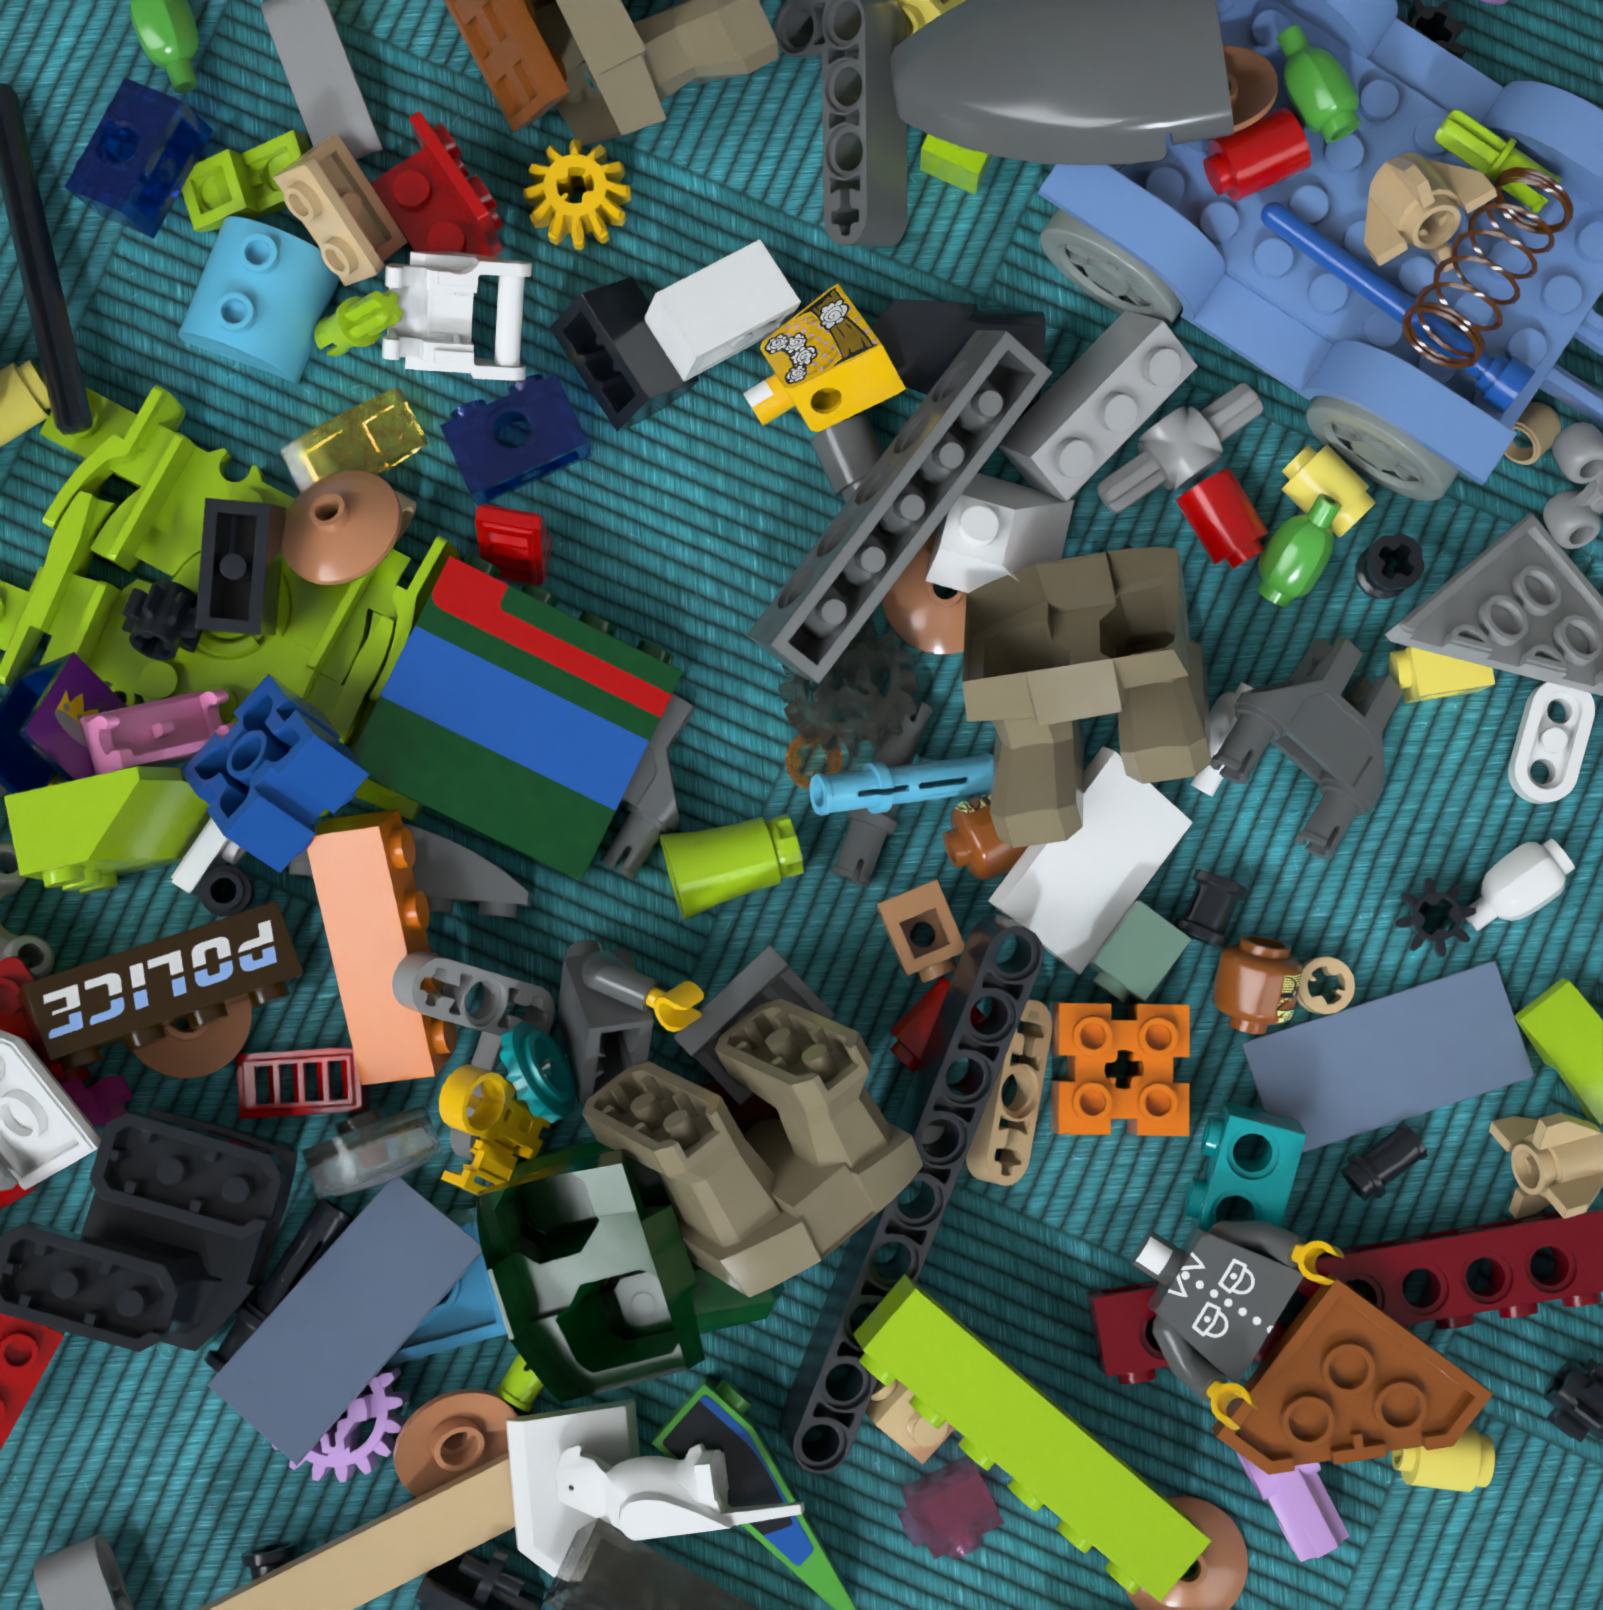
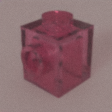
(949, 1510)

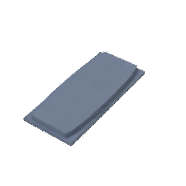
(1391, 1057)
(345, 1319)

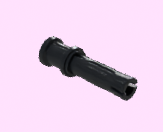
(313, 1239)

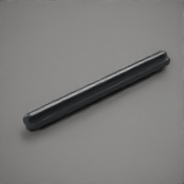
(40, 272)

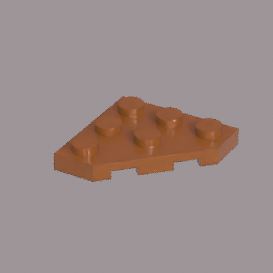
(1349, 1389)

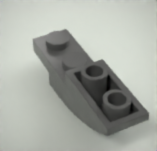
(452, 874)

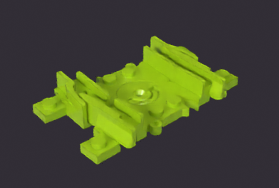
(319, 627)

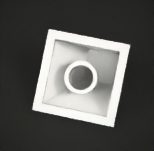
(996, 532)

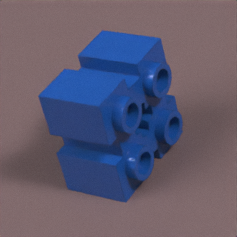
(274, 774)

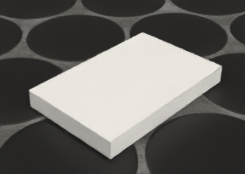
(1084, 886)

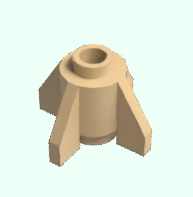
(1419, 206)
(1553, 1162)

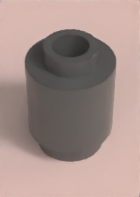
(847, 453)

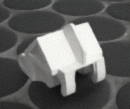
(438, 313)

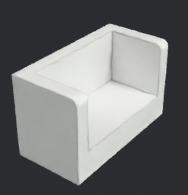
(721, 310)

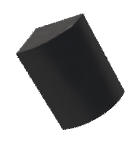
(618, 353)

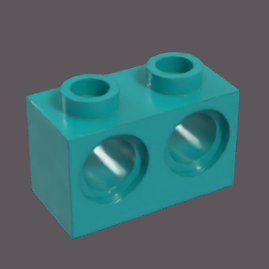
(1261, 1180)

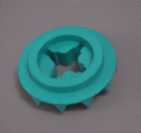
(538, 1072)

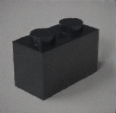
(240, 567)

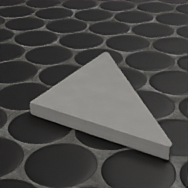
(1516, 611)

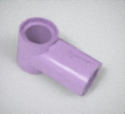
(1301, 1508)

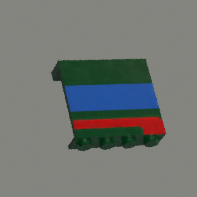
(516, 716)

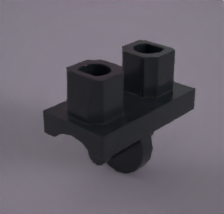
(475, 1586)

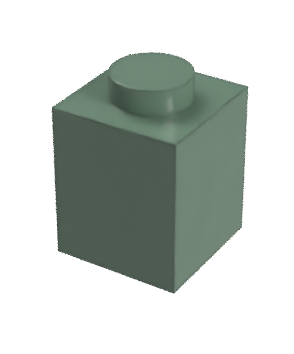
(1137, 954)

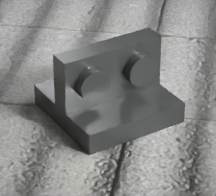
(760, 982)

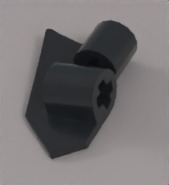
(928, 335)

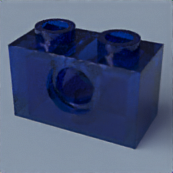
(139, 157)
(497, 470)

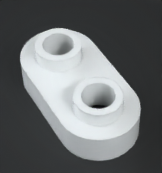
(1551, 743)

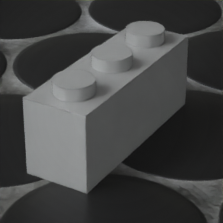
(1097, 404)

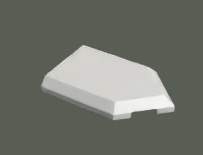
(38, 1119)
(534, 1447)

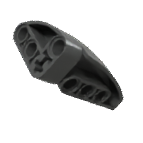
(1067, 78)

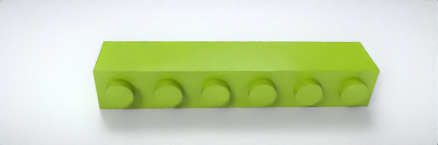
(1030, 1438)

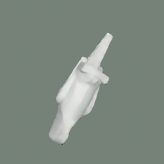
(657, 1493)

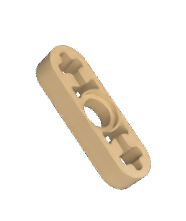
(1022, 1113)

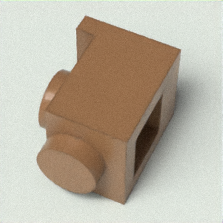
(927, 906)

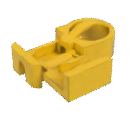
(498, 1119)

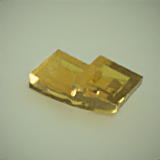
(362, 438)

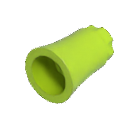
(729, 861)

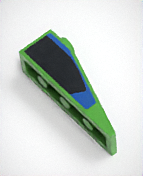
(755, 1477)

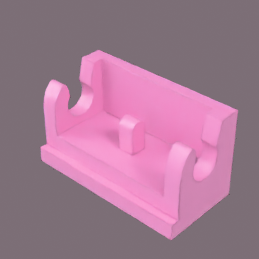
(154, 731)

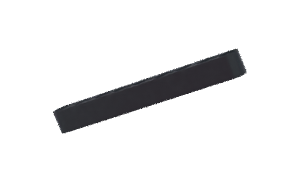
(913, 1223)

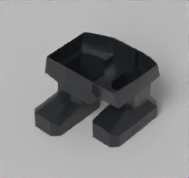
(168, 1240)

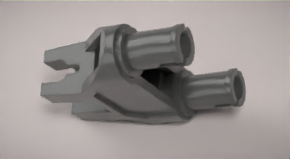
(1320, 732)
(650, 795)

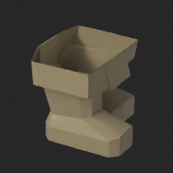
(647, 59)
(1076, 646)
(785, 1188)

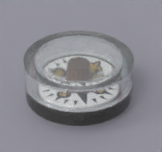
(371, 1151)

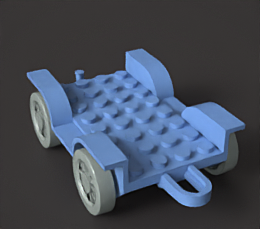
(1166, 242)

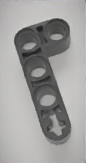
(859, 115)

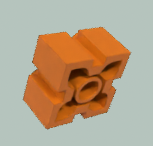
(1148, 1097)

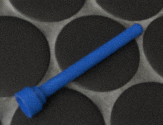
(1496, 377)

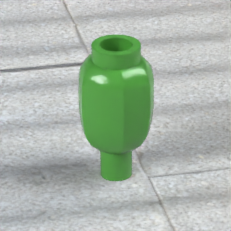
(168, 38)
(1318, 87)
(1298, 553)

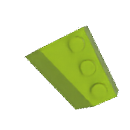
(104, 827)

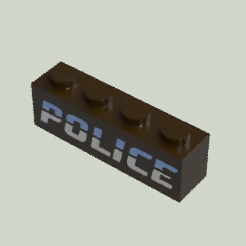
(158, 986)

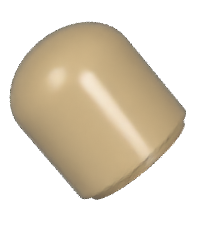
(1541, 426)

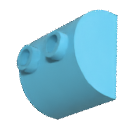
(260, 298)

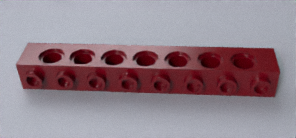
(1508, 1245)

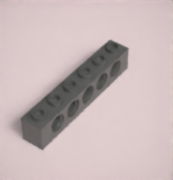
(899, 503)

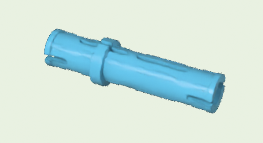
(883, 786)

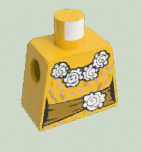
(824, 365)

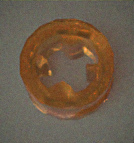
(794, 762)

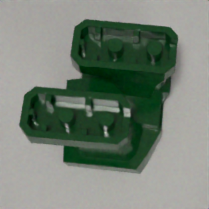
(552, 1284)

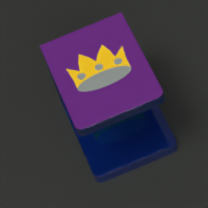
(43, 724)

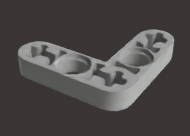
(487, 1018)

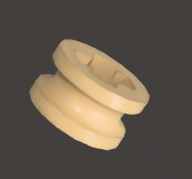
(1329, 967)

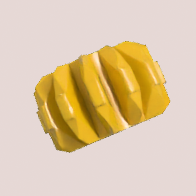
(556, 185)

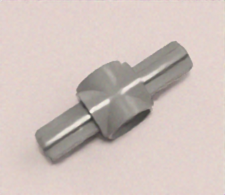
(1179, 448)

